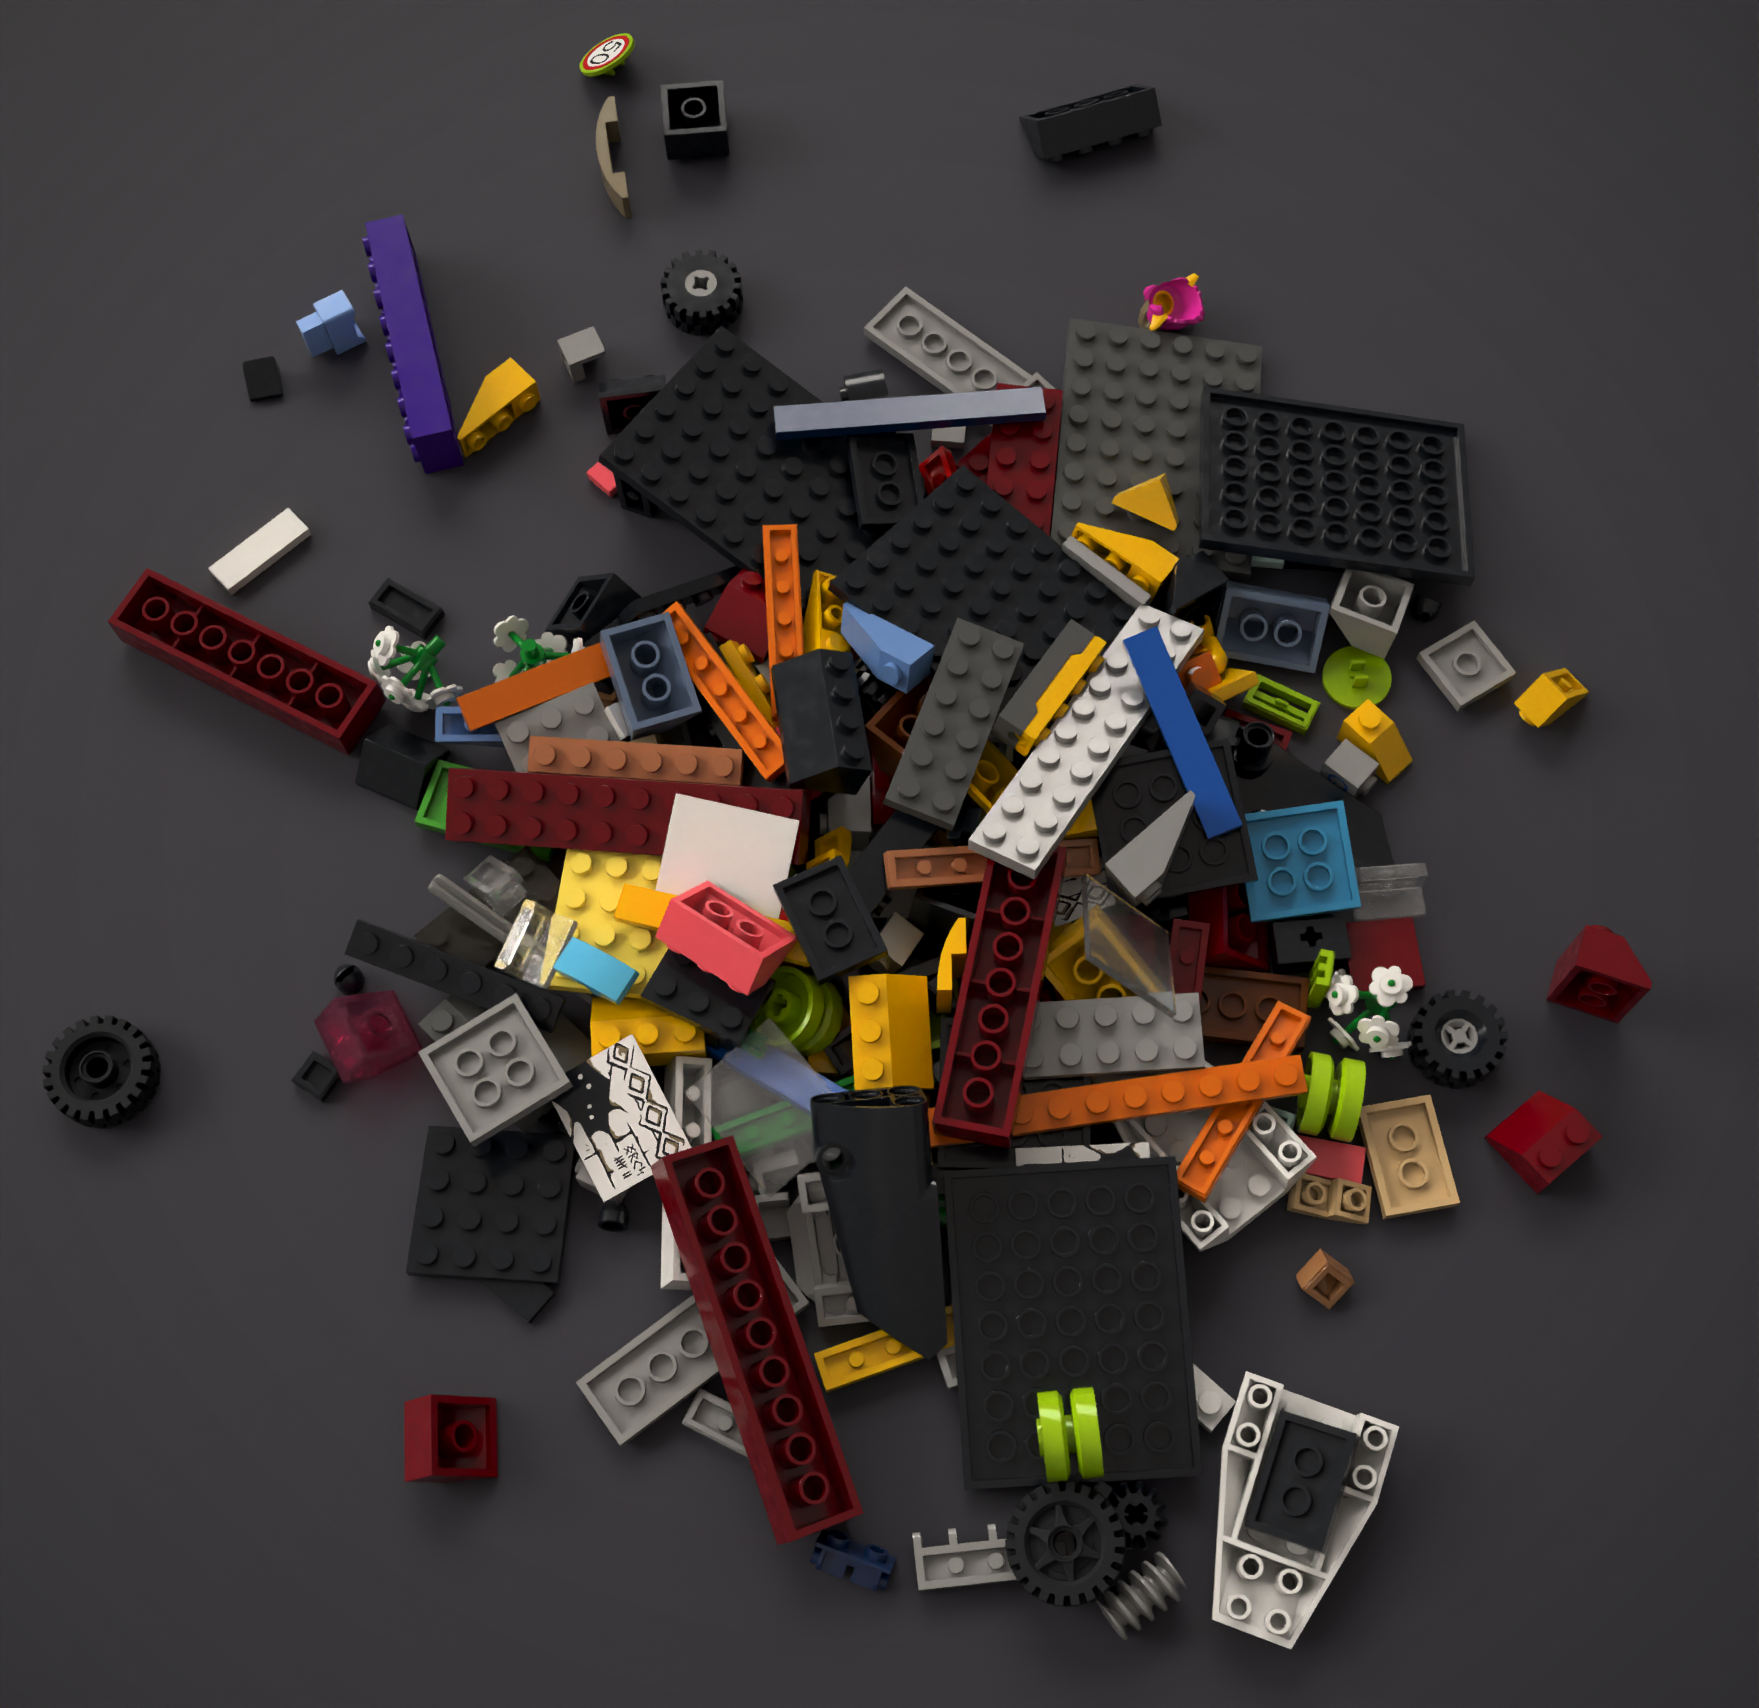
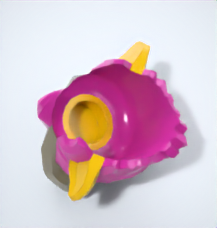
(1172, 305)

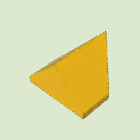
(1151, 501)

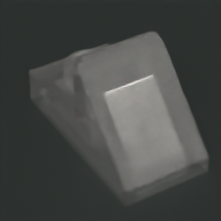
(496, 884)

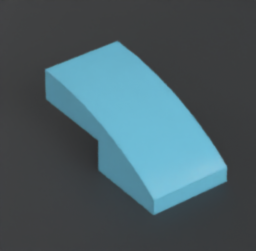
(596, 970)

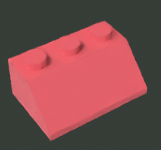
(725, 937)

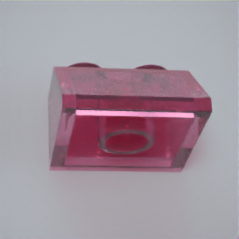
(367, 1034)

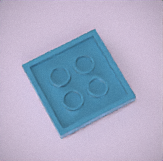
(1301, 863)

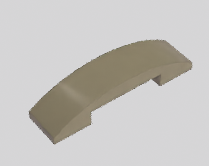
(609, 132)

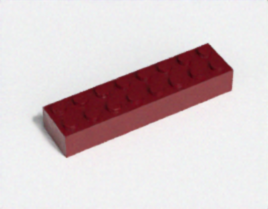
(248, 661)
(998, 1003)

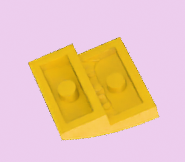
(951, 964)

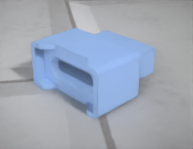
(331, 326)

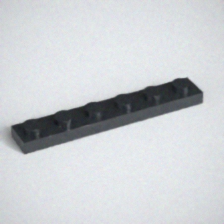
(450, 972)

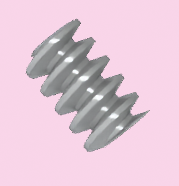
(1141, 1594)

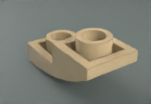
(1330, 1199)

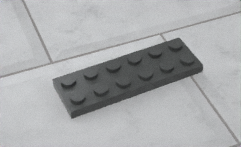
(953, 724)

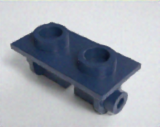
(868, 1560)

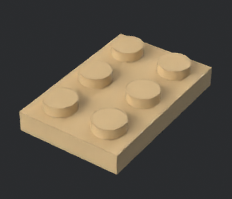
(1407, 1157)

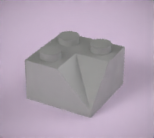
(1370, 609)

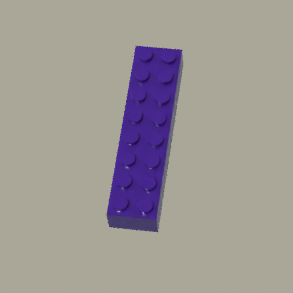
(411, 345)

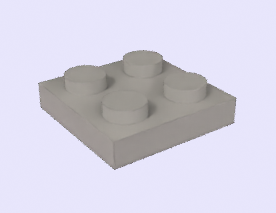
(1466, 665)

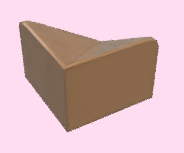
(1324, 1279)

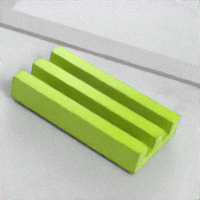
(1269, 706)
(1320, 978)

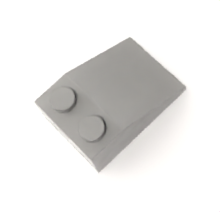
(1144, 862)

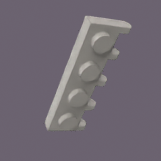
(970, 1562)

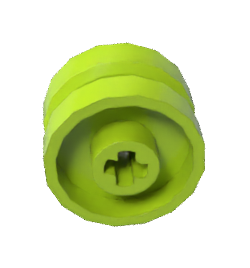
(804, 1010)
(1331, 1097)
(1069, 1434)

